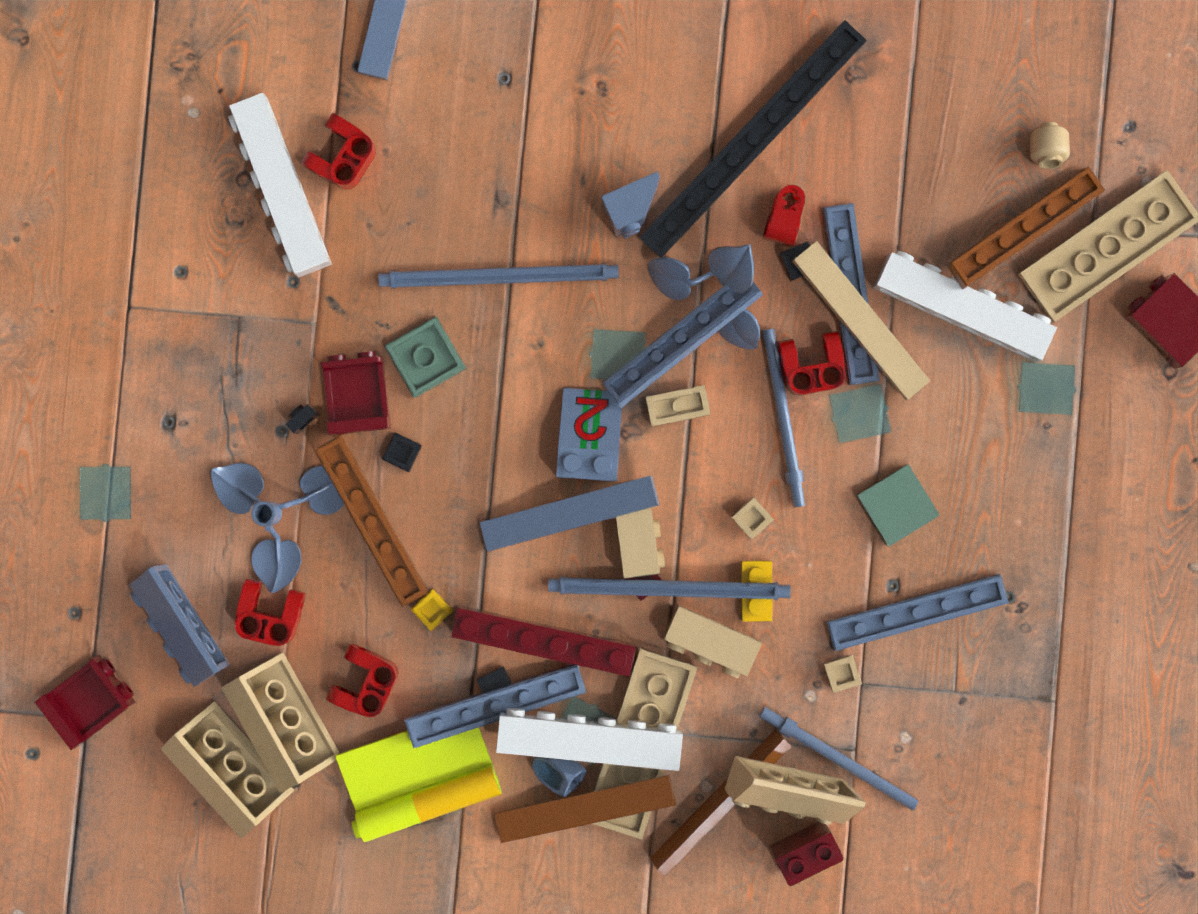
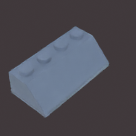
(178, 624)

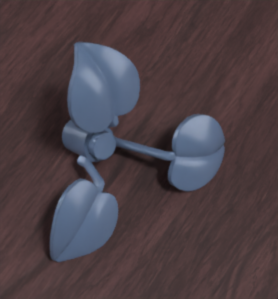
(732, 267)
(238, 489)

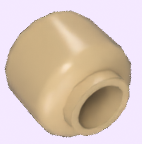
(1049, 145)

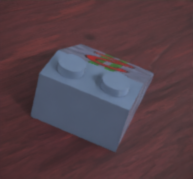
(588, 435)

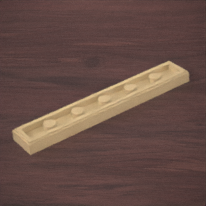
(861, 320)

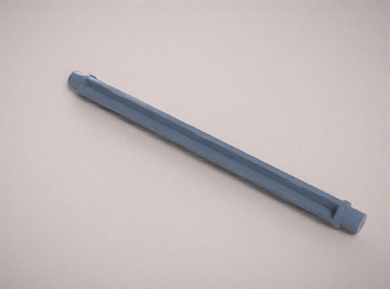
(498, 275)
(669, 588)

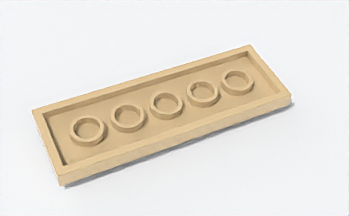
(1109, 246)
(656, 696)

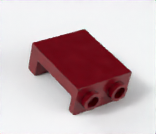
(1168, 318)
(356, 394)
(86, 702)
(806, 853)

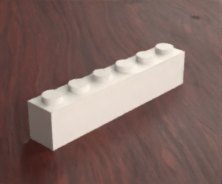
(280, 185)
(965, 308)
(589, 740)

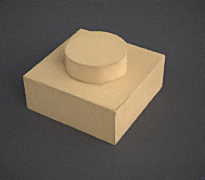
(752, 518)
(842, 673)

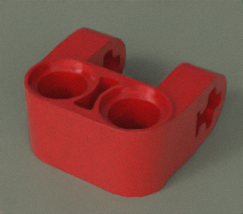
(345, 157)
(783, 223)
(814, 373)
(264, 634)
(382, 690)

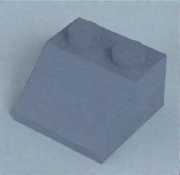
(629, 205)

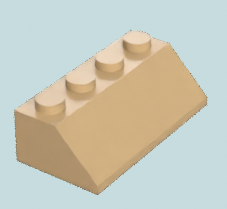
(281, 722)
(225, 769)
(792, 791)

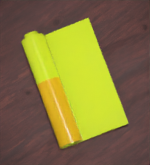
(407, 786)

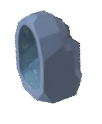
(559, 774)

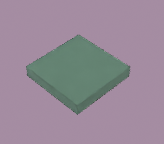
(425, 357)
(897, 505)

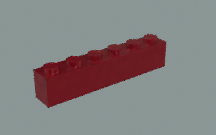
(543, 640)

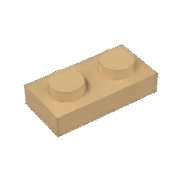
(677, 405)

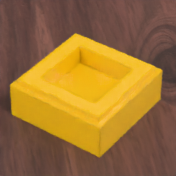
(432, 610)

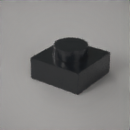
(787, 258)
(301, 417)

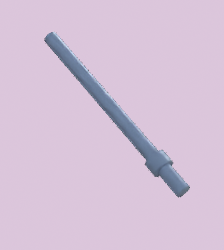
(793, 475)
(789, 728)

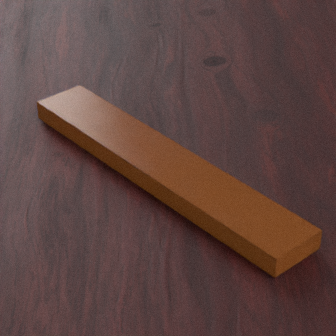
(1025, 227)
(371, 520)
(585, 809)
(711, 811)

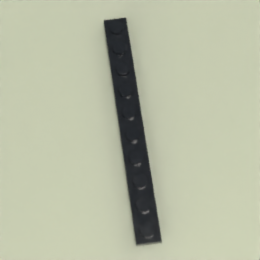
(752, 139)

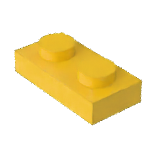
(756, 609)

